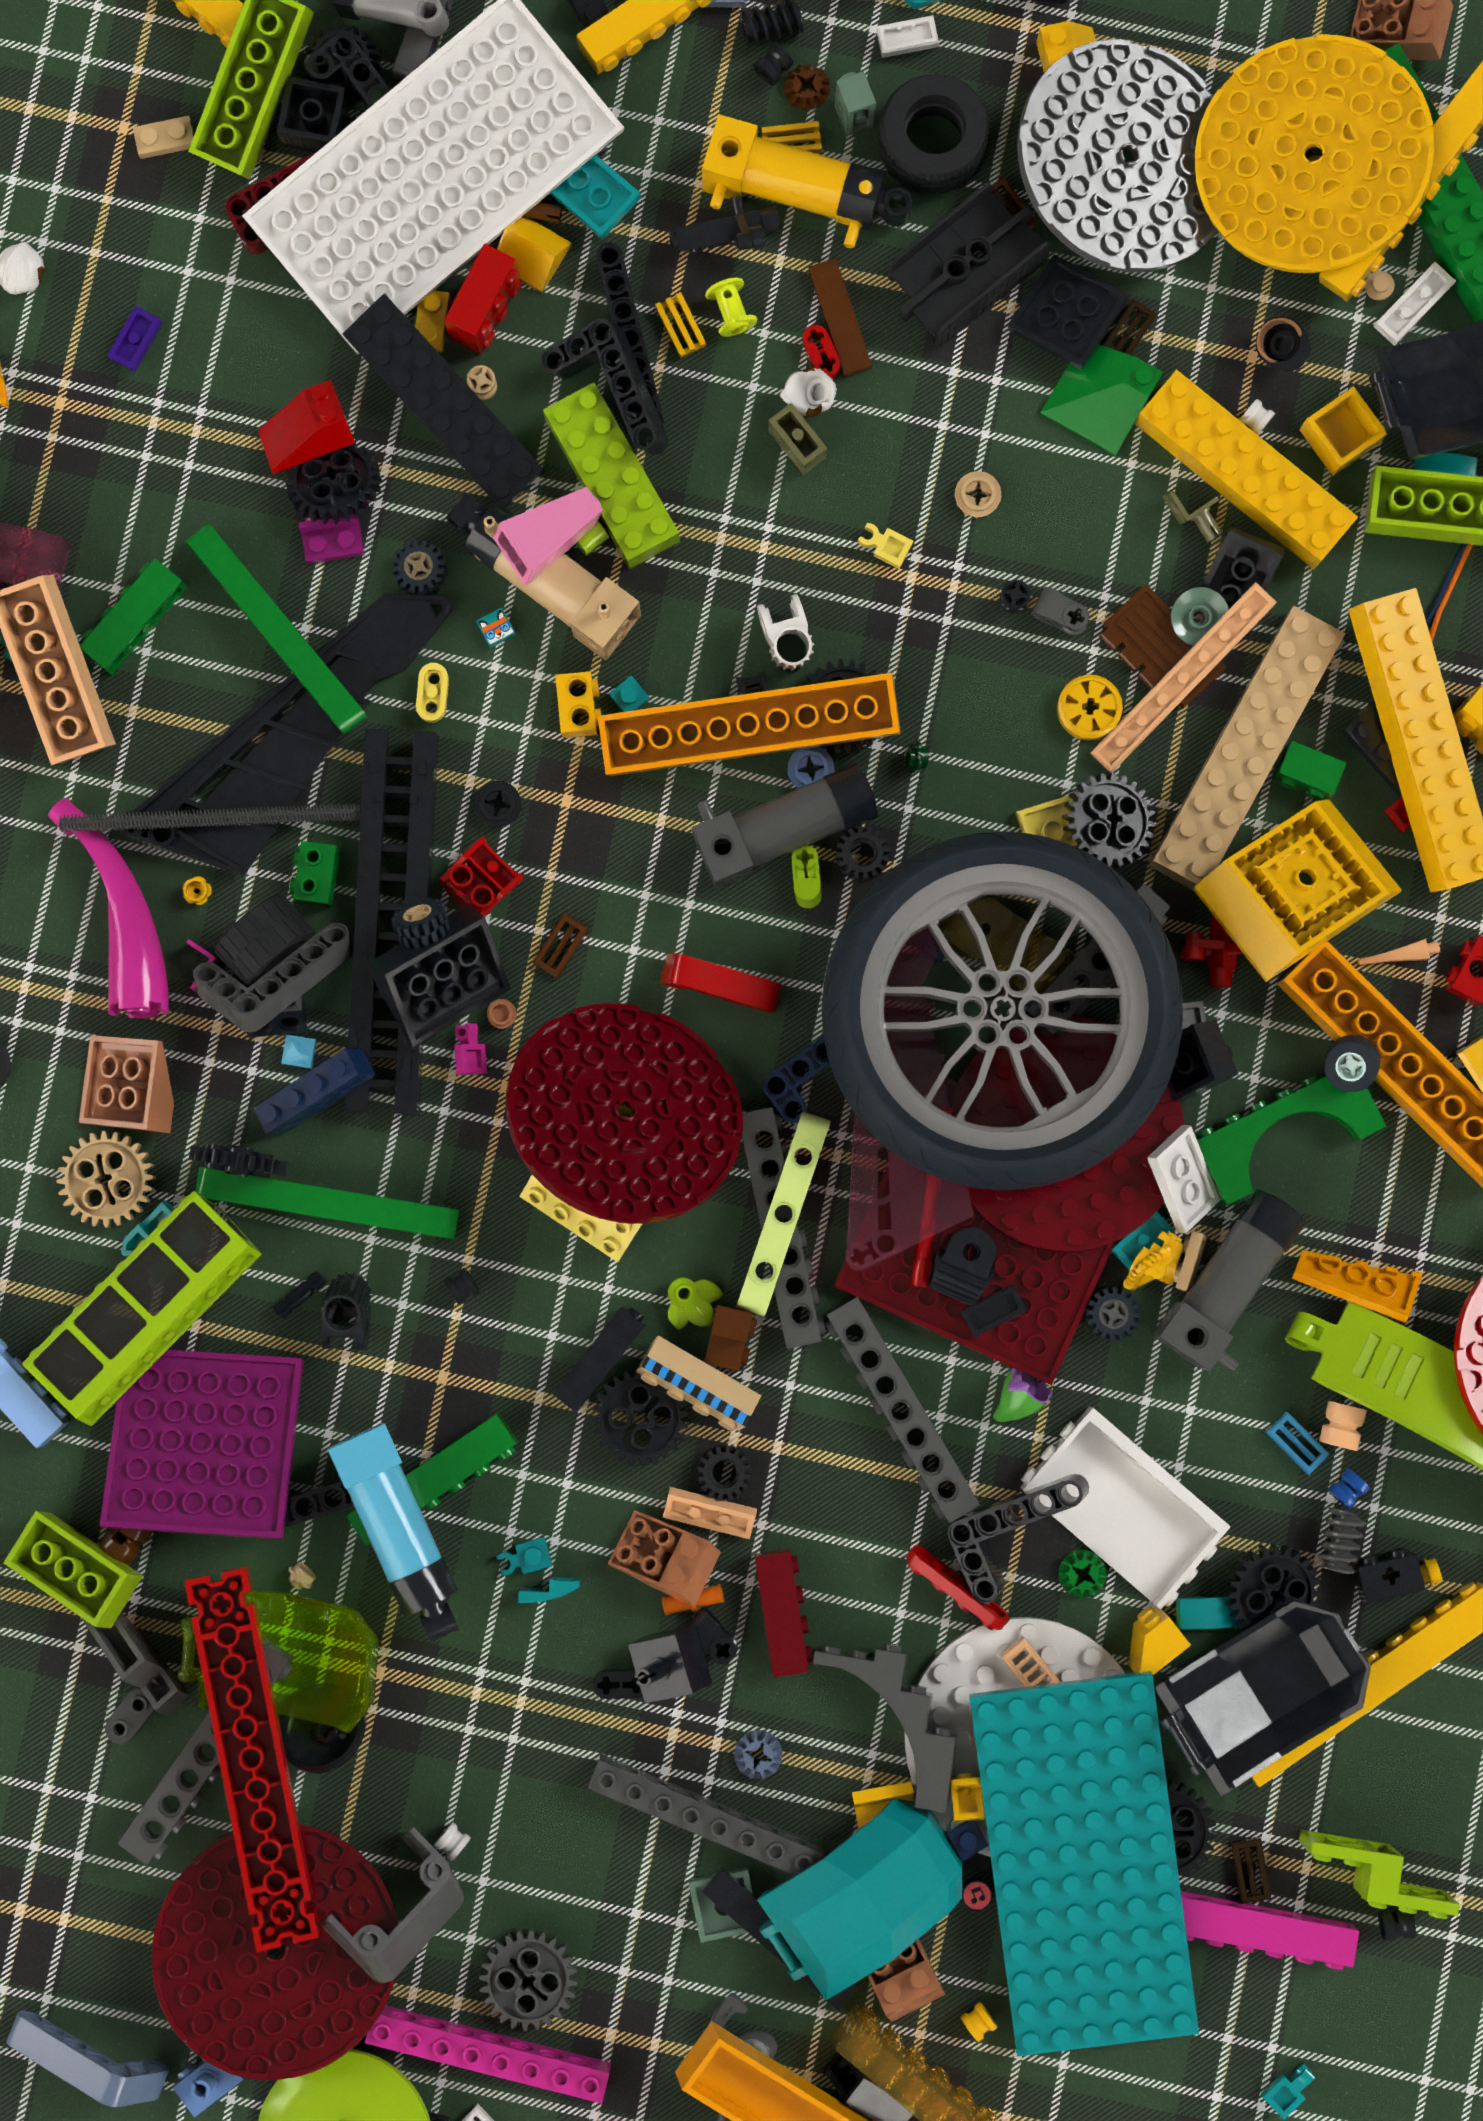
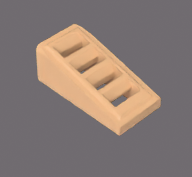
(1014, 1650)

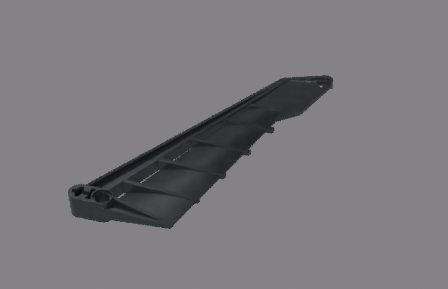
(280, 765)

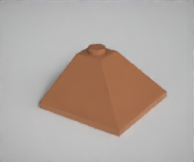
(127, 1085)

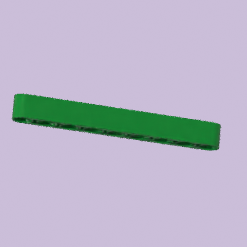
(276, 628)
(328, 1203)

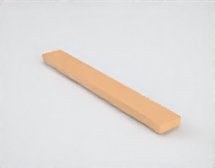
(1183, 677)

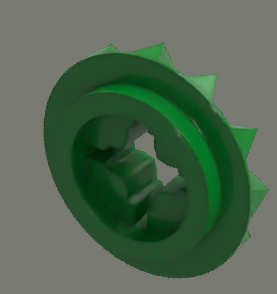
(1068, 1577)

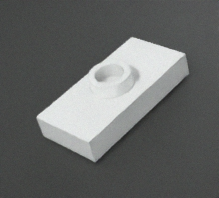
(907, 36)

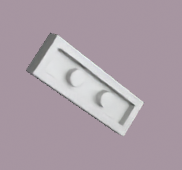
(1414, 303)

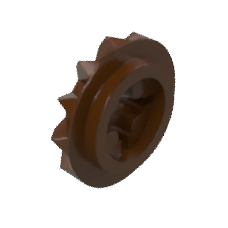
(806, 99)

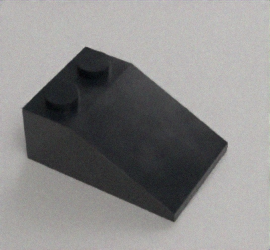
(1240, 563)

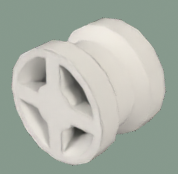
(1257, 417)
(452, 1841)

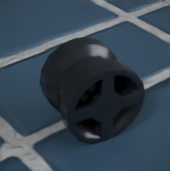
(1016, 590)
(462, 1286)

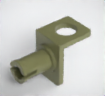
(1200, 516)

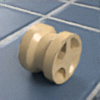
(481, 376)

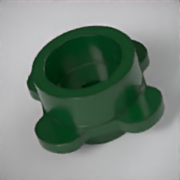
(916, 757)

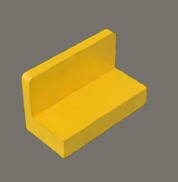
(871, 1801)

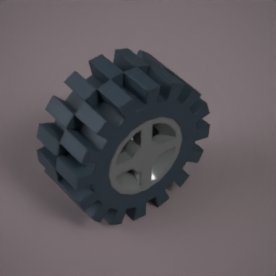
(1122, 1317)

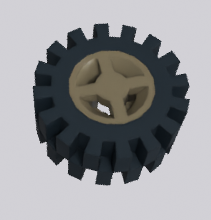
(412, 560)

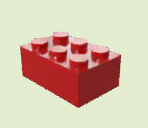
(483, 299)

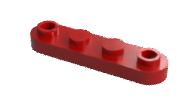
(950, 1582)

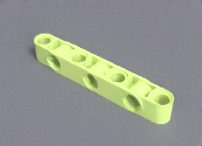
(775, 1234)

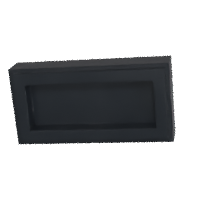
(993, 1311)

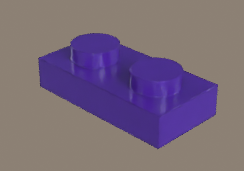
(135, 339)

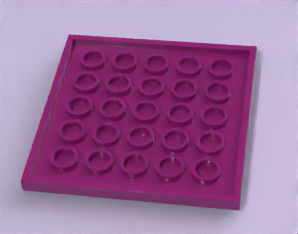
(205, 1446)

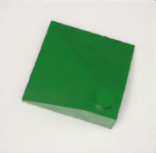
(1103, 397)

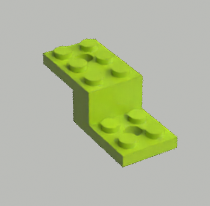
(1379, 1874)

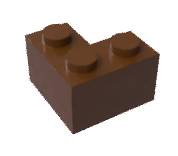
(729, 1338)

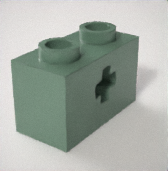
(854, 103)

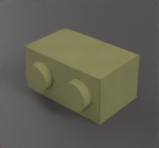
(797, 439)

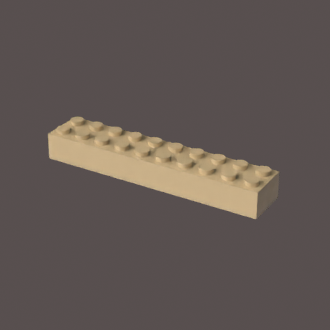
(1247, 748)

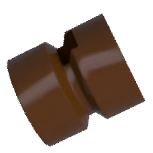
(120, 1548)

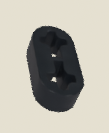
(616, 1692)

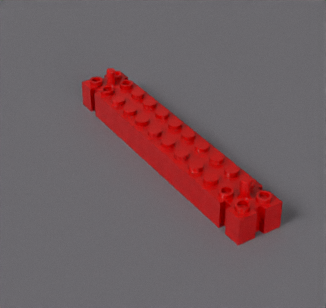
(252, 1759)

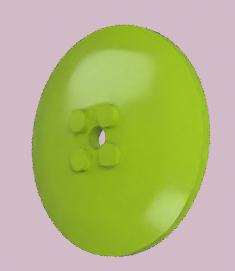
(347, 2090)

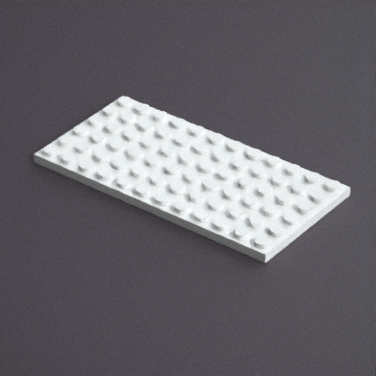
(435, 168)

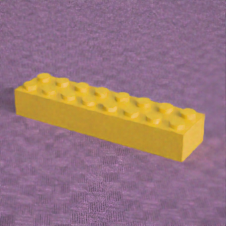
(1245, 469)

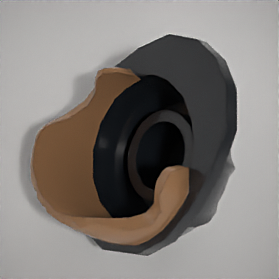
(1283, 344)

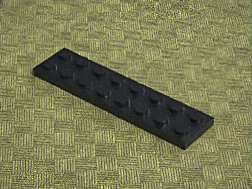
(443, 401)

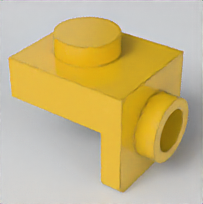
(967, 1798)

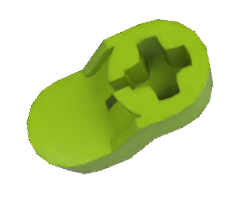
(806, 890)

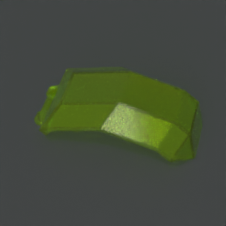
(331, 1660)

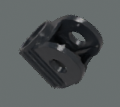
(955, 1274)
(358, 1292)

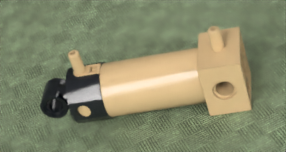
(593, 609)

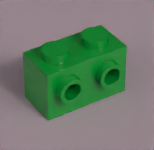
(315, 874)

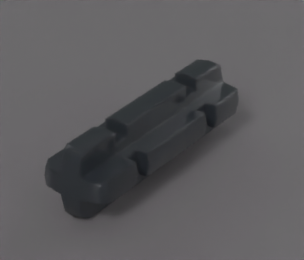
(299, 1294)

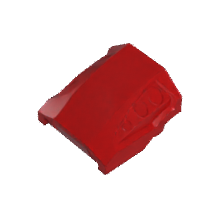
(480, 873)

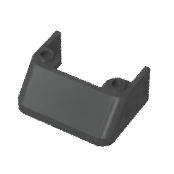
(387, 1955)

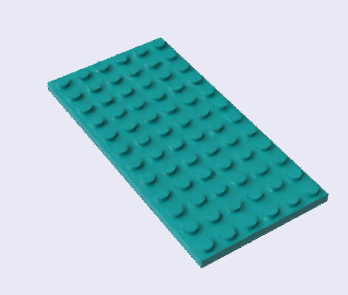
(1084, 1863)

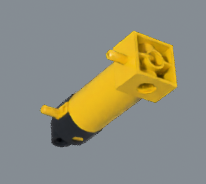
(797, 178)

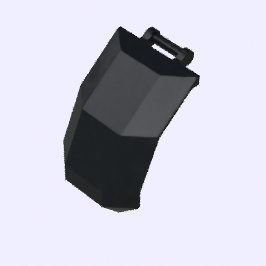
(1433, 391)
(1265, 1693)

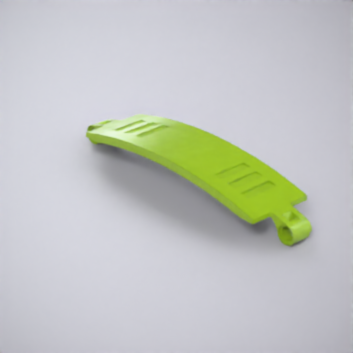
(1391, 1374)

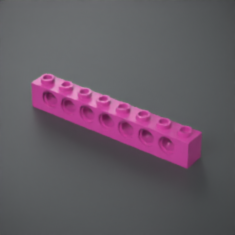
(490, 2053)

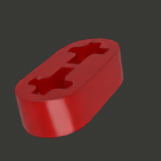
(827, 350)

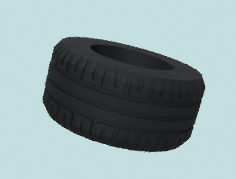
(939, 97)

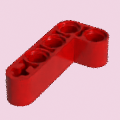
(720, 982)

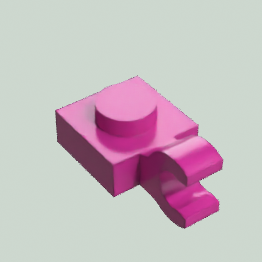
(469, 1054)

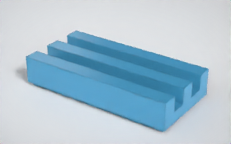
(1278, 1424)

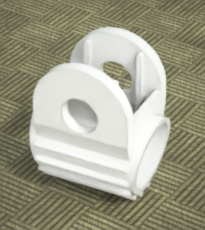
(795, 626)

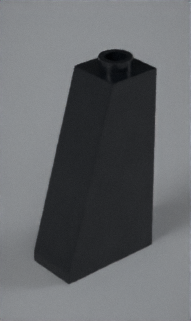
(600, 1358)

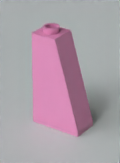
(546, 532)

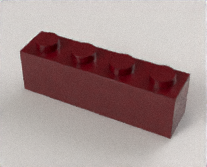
(781, 1612)

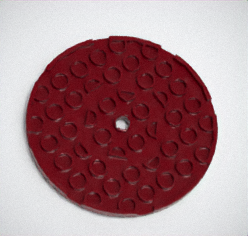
(612, 1166)
(1093, 1205)
(258, 2011)

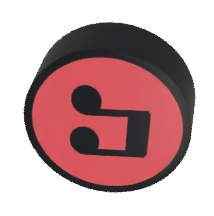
(976, 1894)

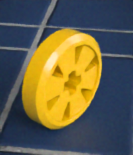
(1077, 694)

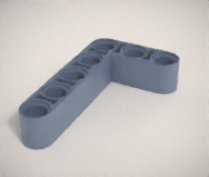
(84, 2066)

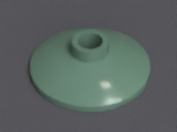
(1195, 600)

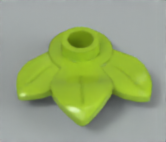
(695, 1305)

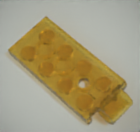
(1003, 941)

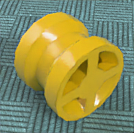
(979, 2022)

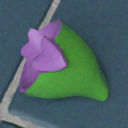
(1021, 1397)

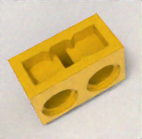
(572, 705)

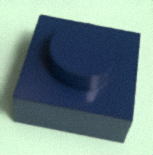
(967, 1839)

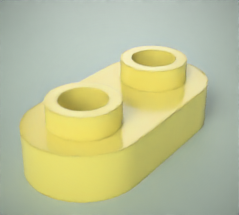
(432, 693)

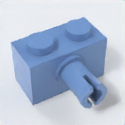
(203, 2085)

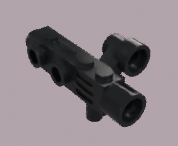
(742, 228)

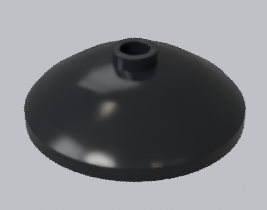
(312, 1751)

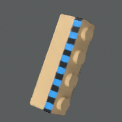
(698, 1384)

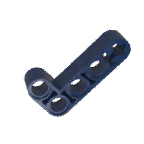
(793, 1082)

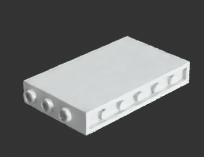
(1134, 1508)

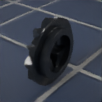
(491, 792)

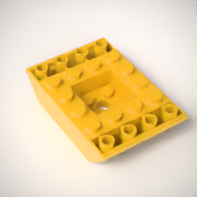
(1275, 914)

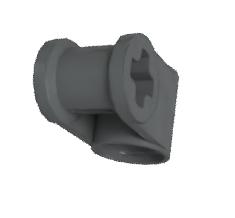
(1057, 610)

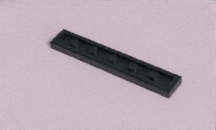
(749, 1914)

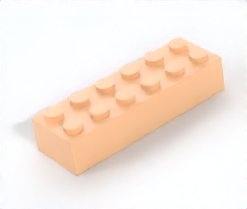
(52, 670)

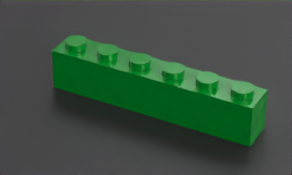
(453, 1465)

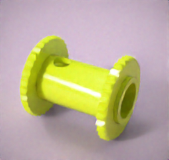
(731, 307)

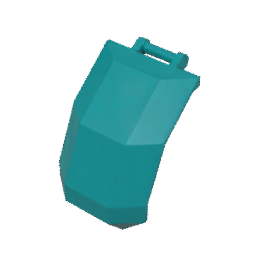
(865, 1898)

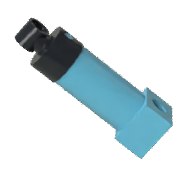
(396, 1528)

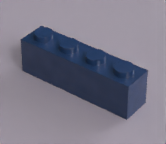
(314, 1091)

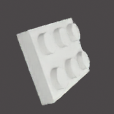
(1183, 1178)

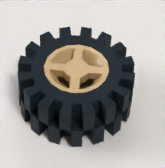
(420, 922)

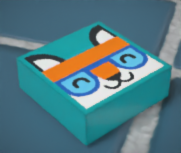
(496, 627)

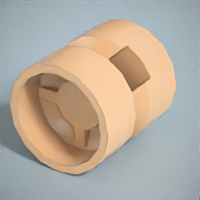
(1342, 1426)

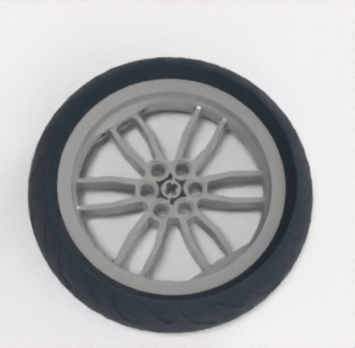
(1083, 1125)

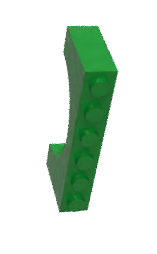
(1230, 1147)

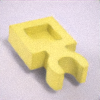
(890, 547)

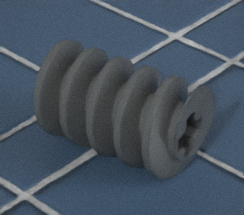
(1342, 1541)

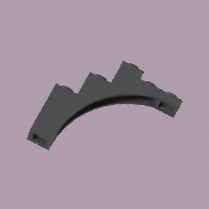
(931, 1749)

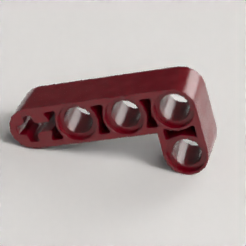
(249, 197)

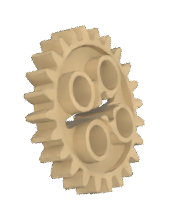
(80, 1188)

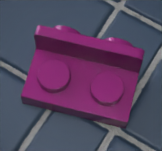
(330, 540)

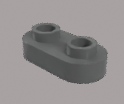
(128, 1716)

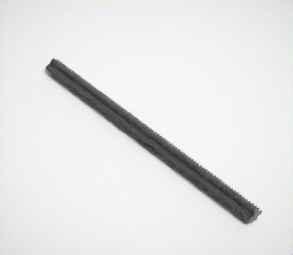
(208, 818)

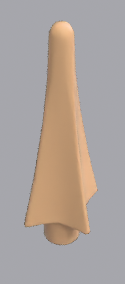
(1413, 952)

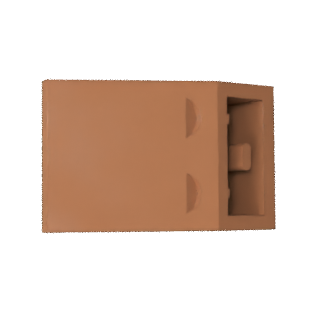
(1414, 24)
(665, 1557)
(906, 1982)

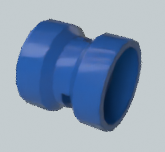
(1343, 1493)

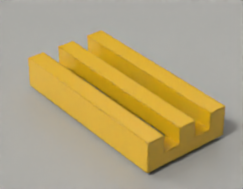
(794, 139)
(670, 303)

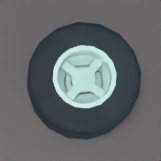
(1345, 1071)

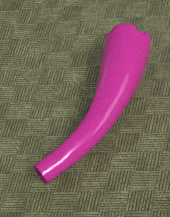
(135, 955)

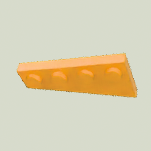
(1370, 1287)

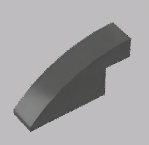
(140, 1664)

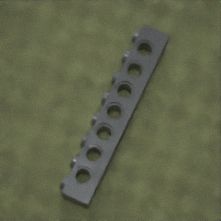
(794, 1333)
(962, 1498)
(703, 1816)
(138, 1838)

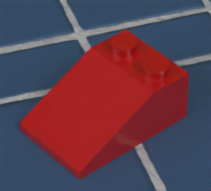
(306, 428)

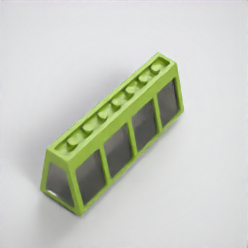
(142, 1308)

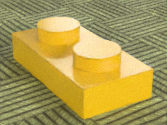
(431, 318)

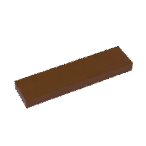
(839, 317)

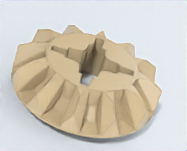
(988, 486)

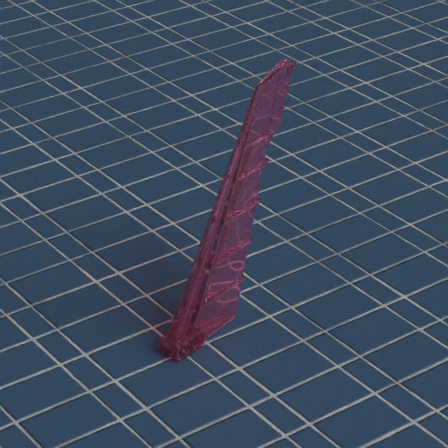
(918, 1201)

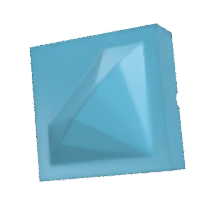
(299, 1051)

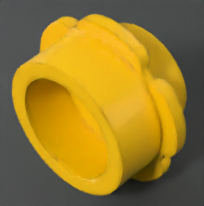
(190, 886)
(1430, 1571)

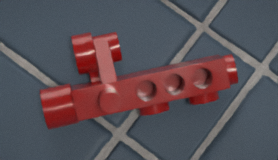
(1220, 951)

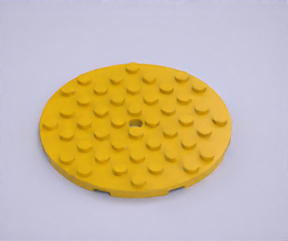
(1324, 96)

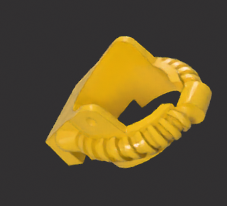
(1155, 1263)

